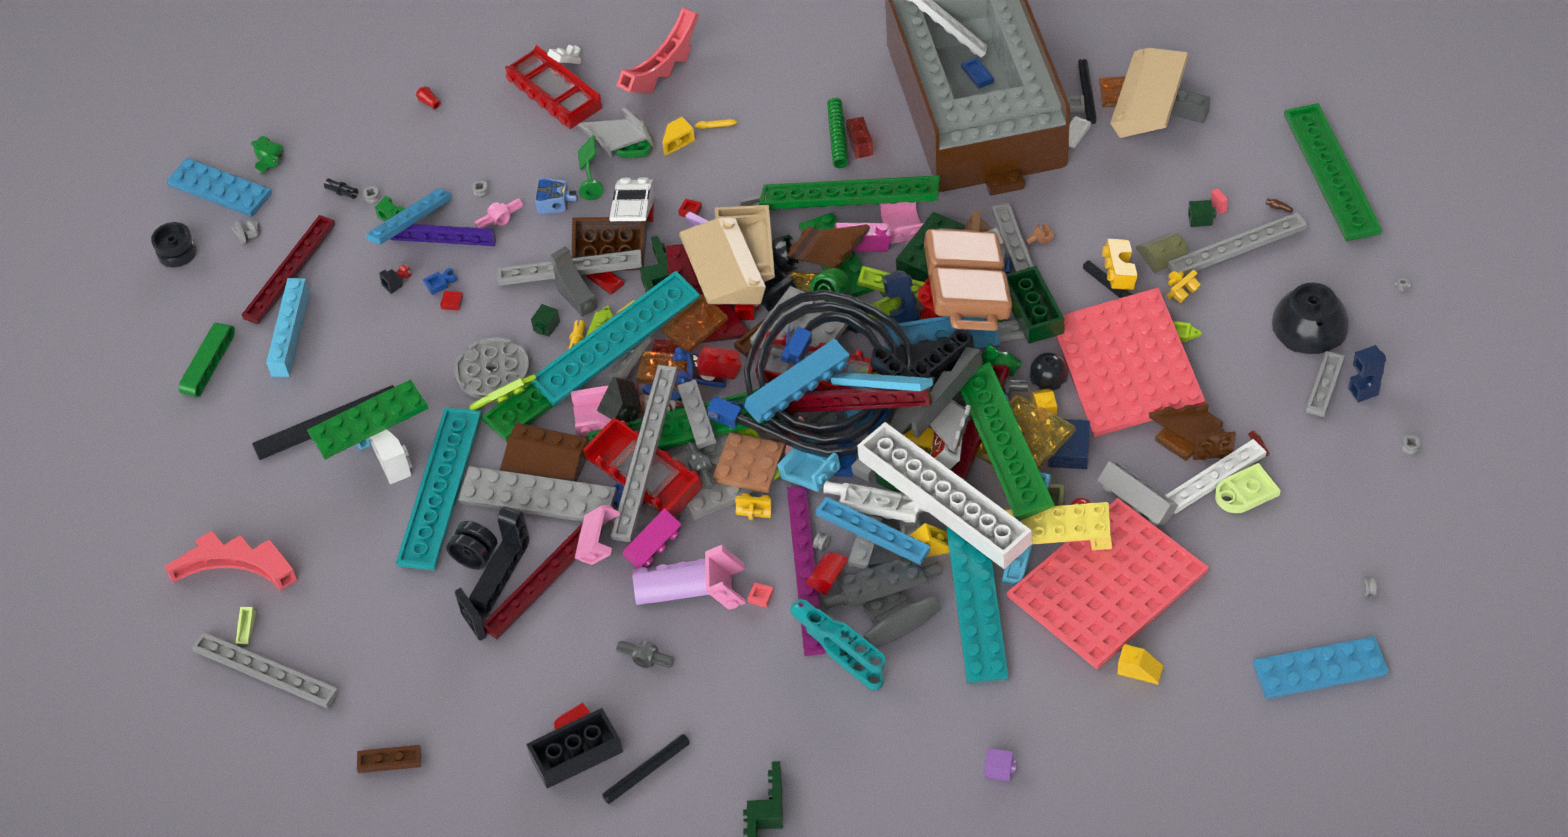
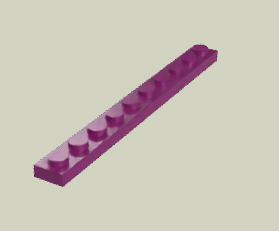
(803, 558)

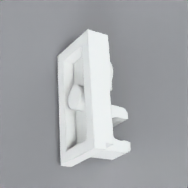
(569, 55)

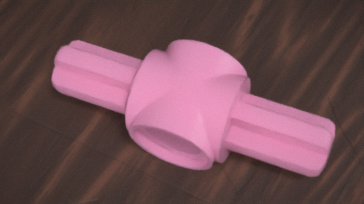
(498, 213)

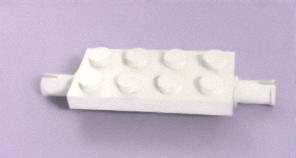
(875, 501)

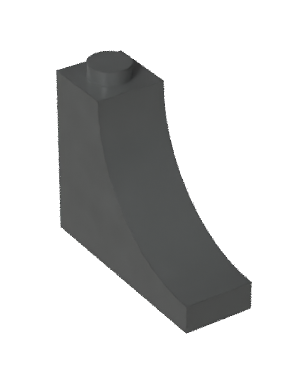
(571, 284)

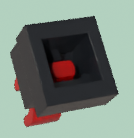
(392, 280)

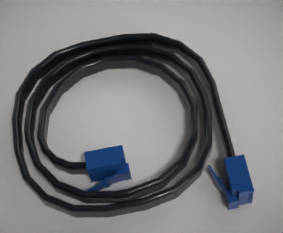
(730, 412)

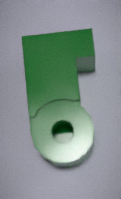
(386, 209)

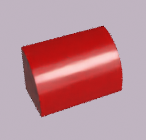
(826, 572)

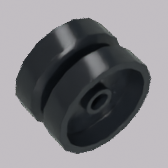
(173, 244)
(472, 545)

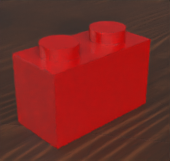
(718, 362)

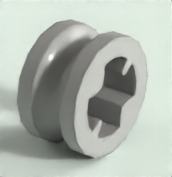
(476, 188)
(371, 190)
(1410, 449)
(821, 541)
(1369, 586)

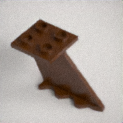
(828, 246)
(1198, 429)

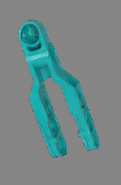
(830, 634)

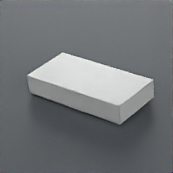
(1077, 130)

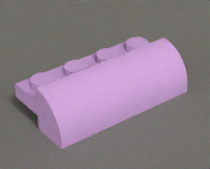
(669, 582)

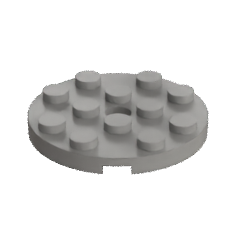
(472, 366)

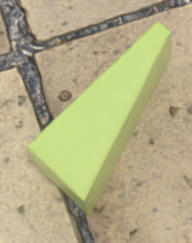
(245, 625)

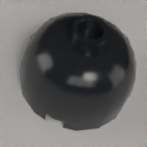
(781, 248)
(1048, 371)

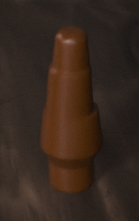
(1276, 204)

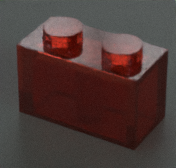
(859, 137)

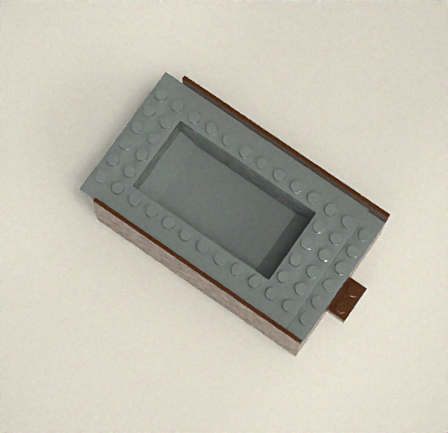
(990, 131)

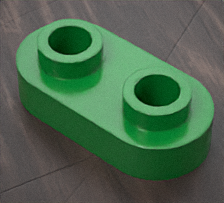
(635, 150)

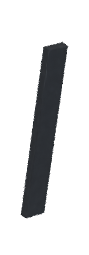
(298, 433)

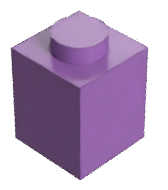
(999, 764)

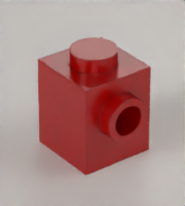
(746, 311)

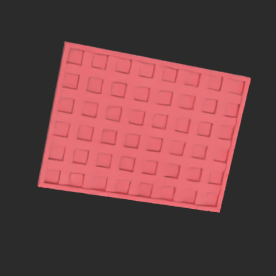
(1127, 361)
(1108, 595)

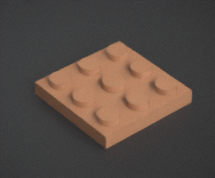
(748, 462)

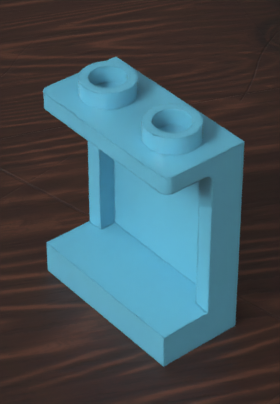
(808, 469)

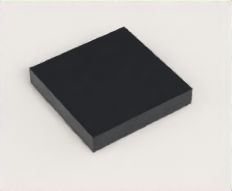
(470, 614)

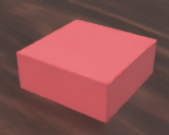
(1219, 201)
(760, 594)

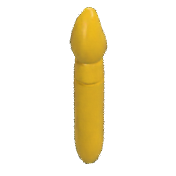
(718, 123)

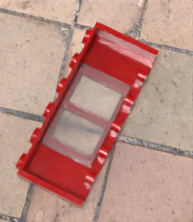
(669, 483)

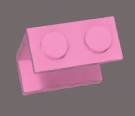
(902, 220)
(585, 405)
(588, 547)
(719, 570)

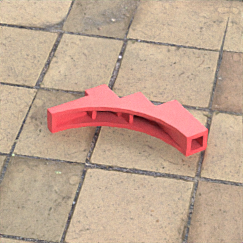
(675, 48)
(237, 554)

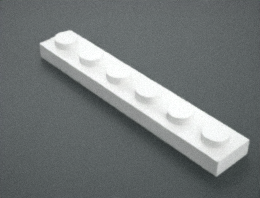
(952, 26)
(1210, 477)

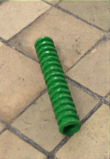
(837, 133)

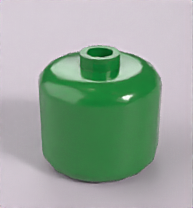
(832, 280)

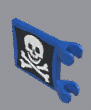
(692, 368)

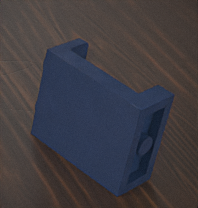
(1074, 451)

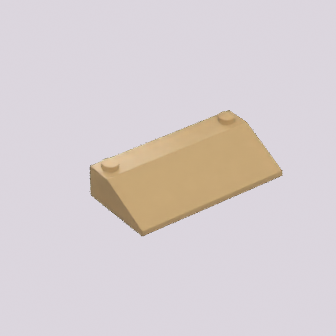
(1148, 91)
(756, 230)
(723, 262)

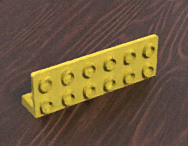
(1072, 523)

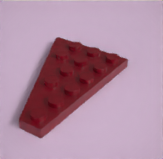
(679, 261)

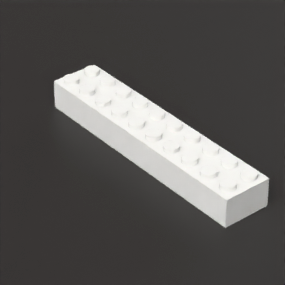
(945, 495)

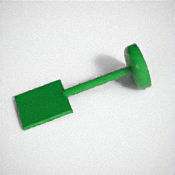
(591, 188)

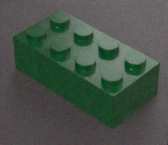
(913, 258)
(1034, 305)

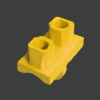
(1180, 283)
(753, 506)

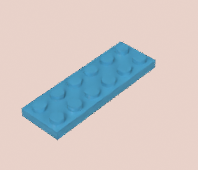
(219, 187)
(939, 327)
(1320, 667)

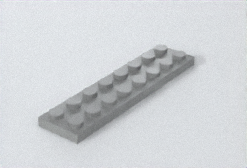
(534, 494)

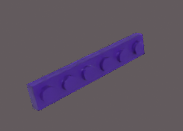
(447, 235)

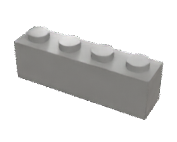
(1137, 493)

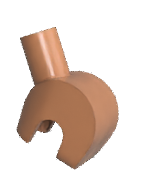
(1041, 234)

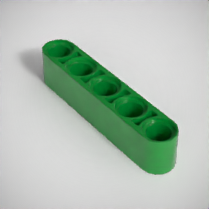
(206, 359)

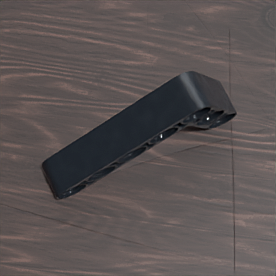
(925, 364)
(504, 561)

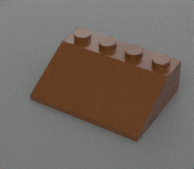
(601, 236)
(544, 453)

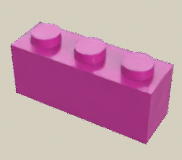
(875, 240)
(652, 540)

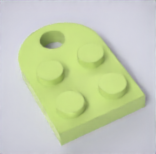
(1246, 489)

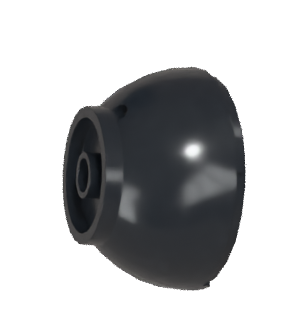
(1297, 316)

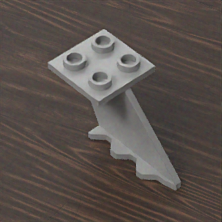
(617, 133)
(951, 423)

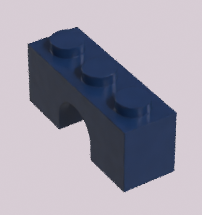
(899, 285)
(1370, 366)

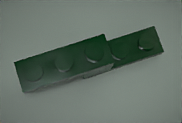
(656, 273)
(766, 813)

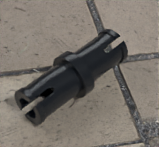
(341, 188)

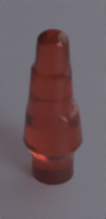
(1253, 435)

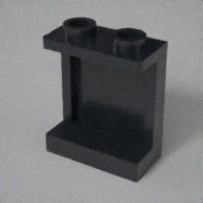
(776, 288)

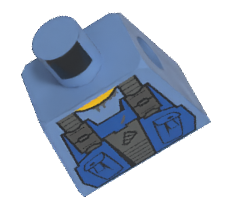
(553, 196)

